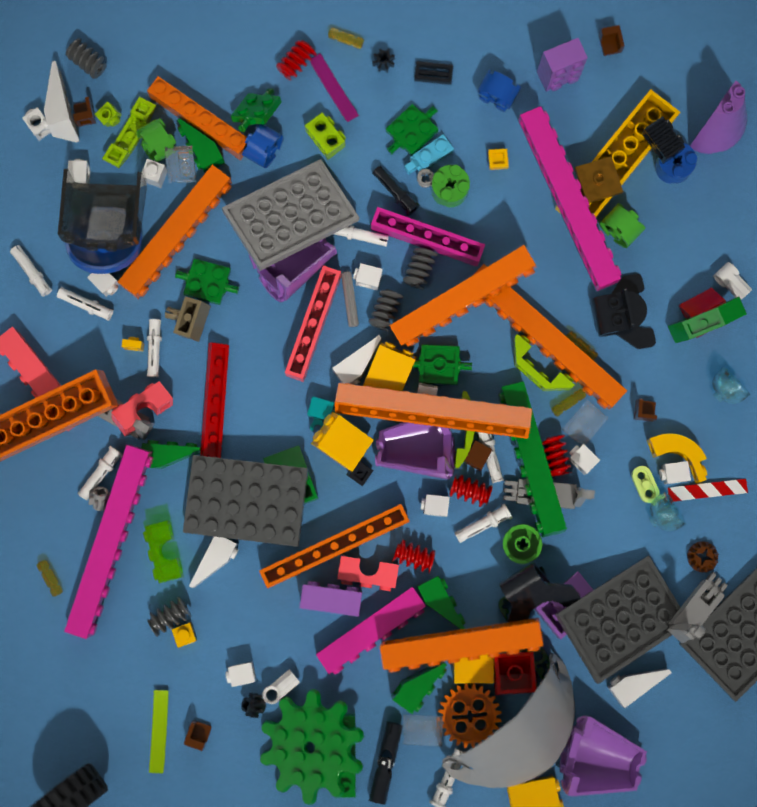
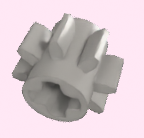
(99, 498)

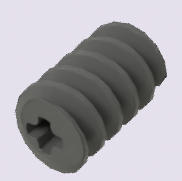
(85, 59)
(418, 267)
(385, 309)
(168, 616)

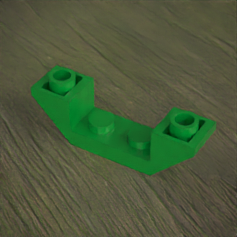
(707, 321)

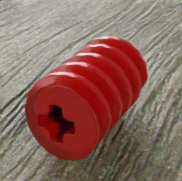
(295, 59)
(556, 455)
(471, 490)
(414, 556)

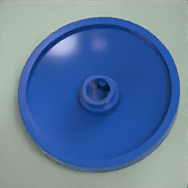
(102, 260)

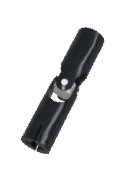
(383, 773)

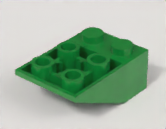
(294, 458)
(413, 689)

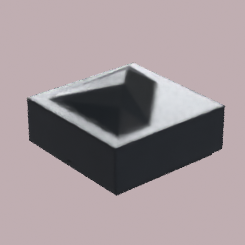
(360, 473)

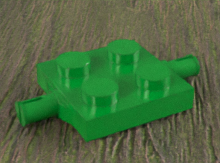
(256, 109)
(412, 130)
(207, 281)
(440, 364)

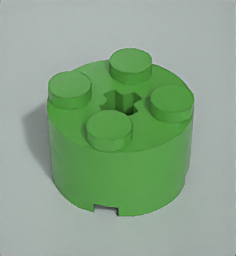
(155, 139)
(454, 176)
(622, 225)
(513, 550)

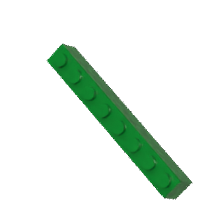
(535, 468)

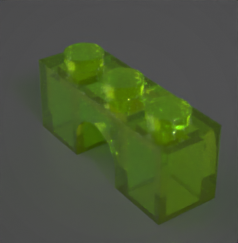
(157, 536)

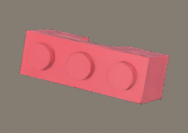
(153, 397)
(350, 572)

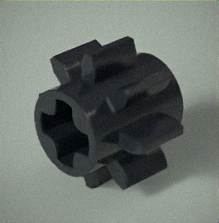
(380, 57)
(253, 705)

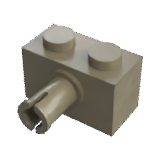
(190, 318)

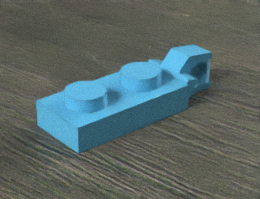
(429, 155)

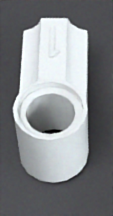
(729, 277)
(282, 686)

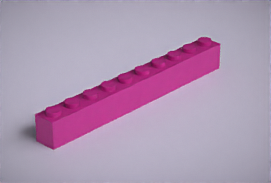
(569, 198)
(108, 542)

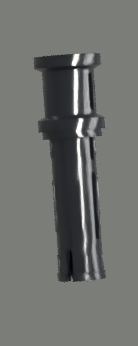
(401, 196)

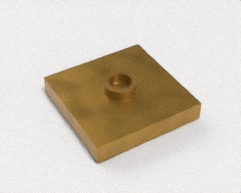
(599, 179)

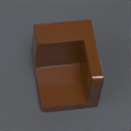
(611, 40)
(84, 113)
(645, 410)
(478, 455)
(197, 735)

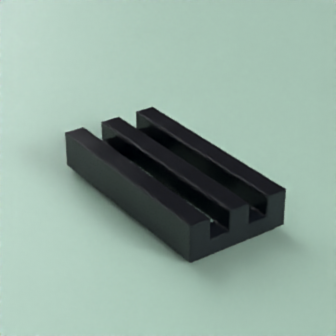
(447, 81)

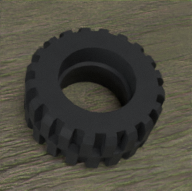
(77, 790)

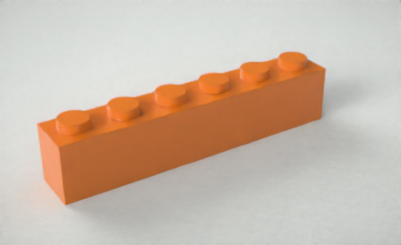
(197, 117)

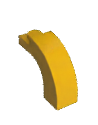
(683, 447)

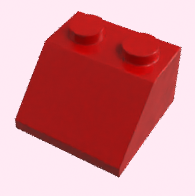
(701, 303)
(514, 673)

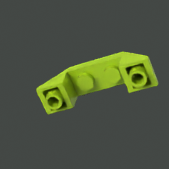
(521, 347)

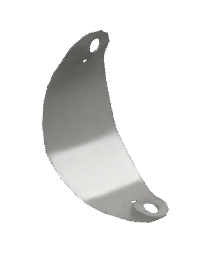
(526, 743)

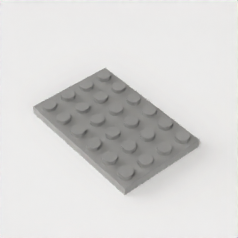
(290, 214)

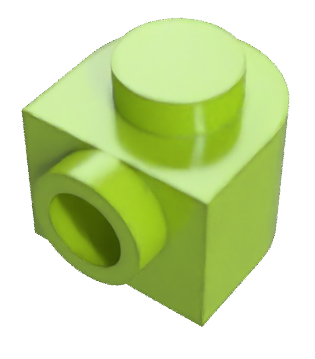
(108, 115)

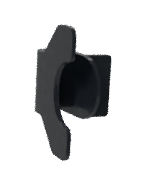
(624, 312)
(531, 588)

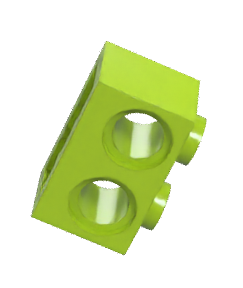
(321, 138)

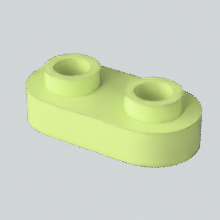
(645, 484)

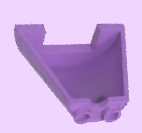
(725, 124)
(291, 273)
(417, 449)
(599, 760)

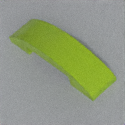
(127, 139)
(461, 454)

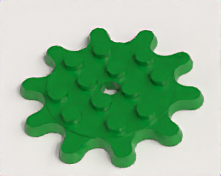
(331, 741)

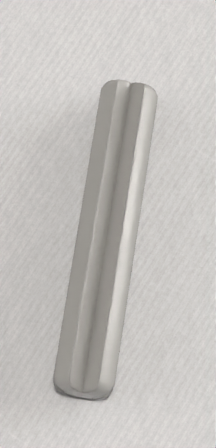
(350, 299)

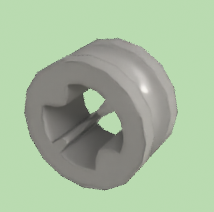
(419, 178)

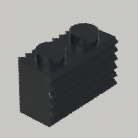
(663, 139)

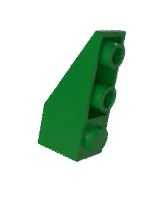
(203, 147)
(170, 453)
(436, 597)

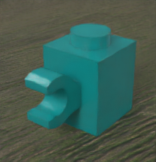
(319, 410)

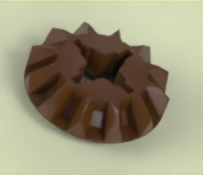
(695, 561)

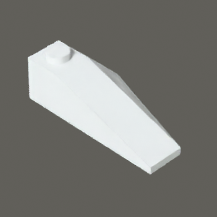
(57, 108)

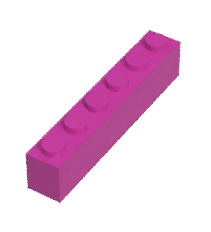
(427, 236)
(370, 630)

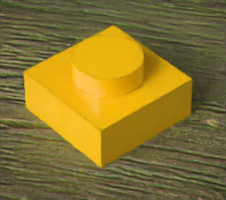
(498, 159)
(133, 344)
(184, 635)

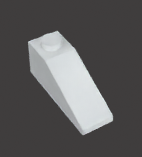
(354, 366)
(217, 555)
(632, 686)

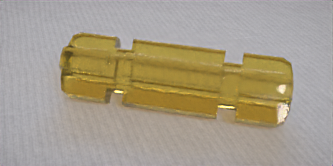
(346, 38)
(582, 345)
(568, 402)
(49, 578)

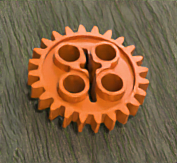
(467, 697)

